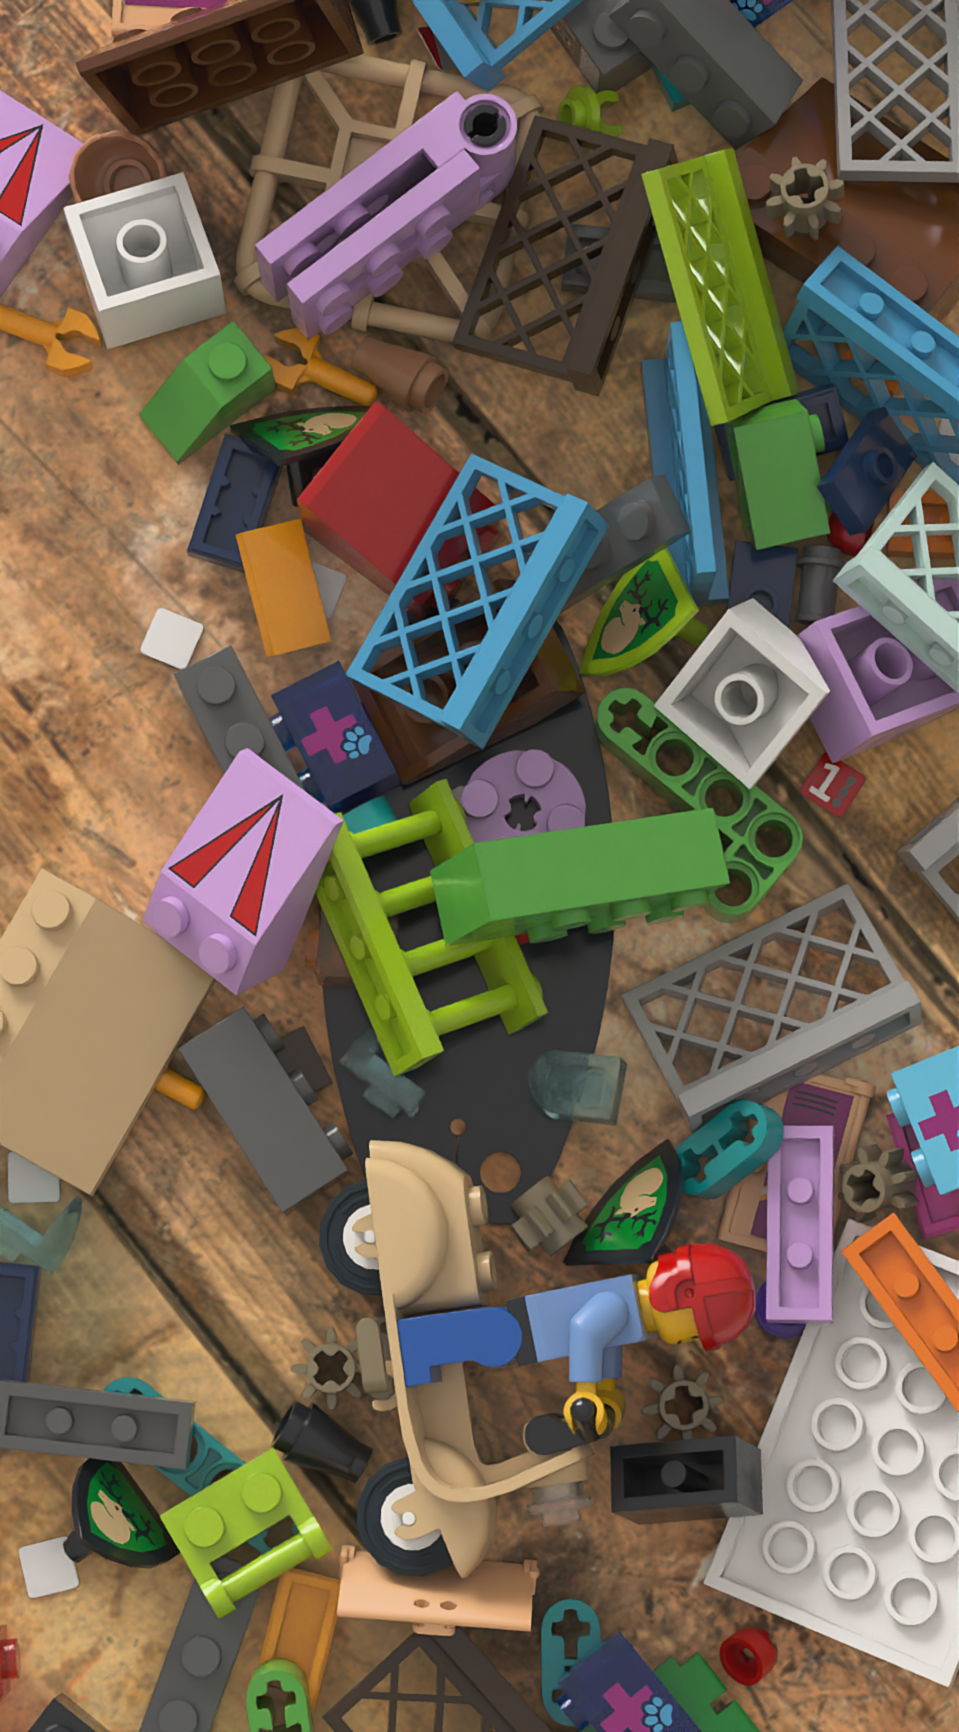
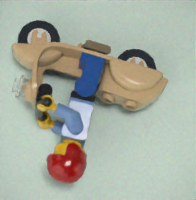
(419, 1245)

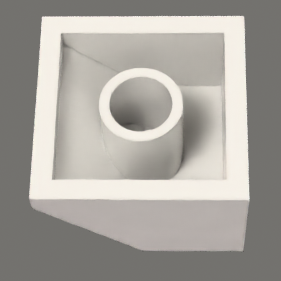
(146, 260)
(745, 691)

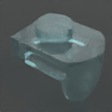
(578, 1085)
(384, 1089)
(43, 1250)

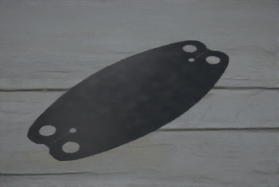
(483, 1068)

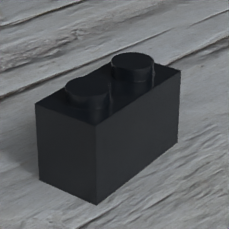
(686, 1480)

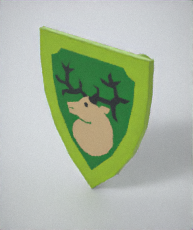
(641, 617)

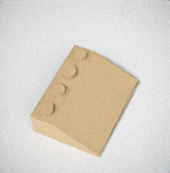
(85, 1027)

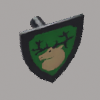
(300, 439)
(634, 1213)
(115, 1519)

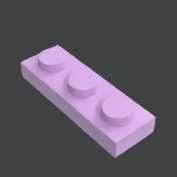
(801, 1227)

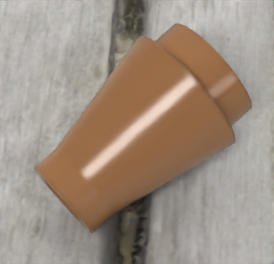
(402, 373)

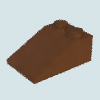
(422, 746)

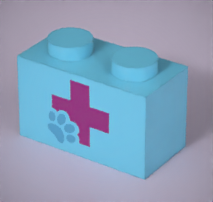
(929, 1101)

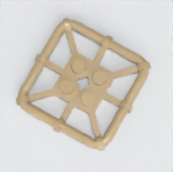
(353, 146)

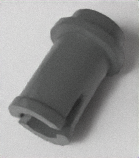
(817, 587)

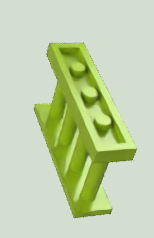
(386, 972)

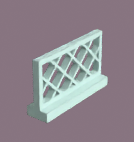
(890, 592)

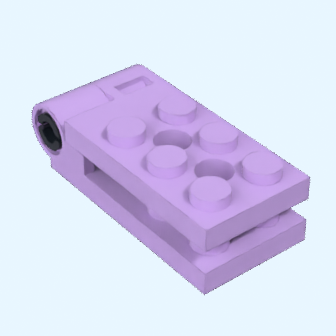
(390, 211)

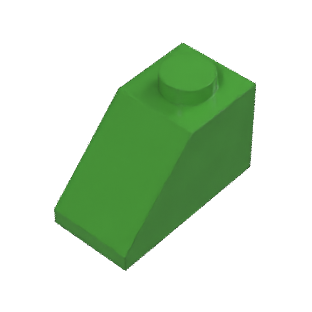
(208, 392)

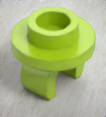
(583, 109)

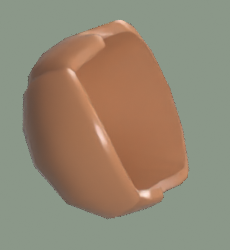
(112, 164)

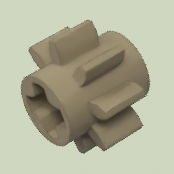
(802, 180)
(878, 1183)
(549, 1215)
(313, 1369)
(692, 1389)

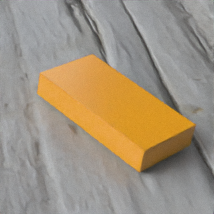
(283, 587)
(302, 1628)

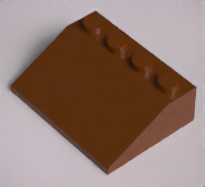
(216, 57)
(891, 227)

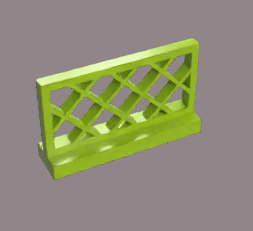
(720, 284)

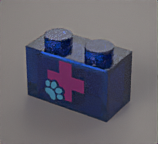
(334, 739)
(619, 1692)

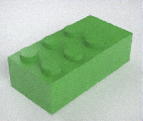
(581, 878)

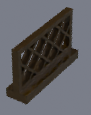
(612, 282)
(465, 1668)

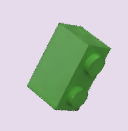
(778, 473)

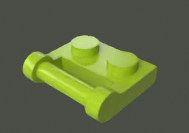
(232, 1514)

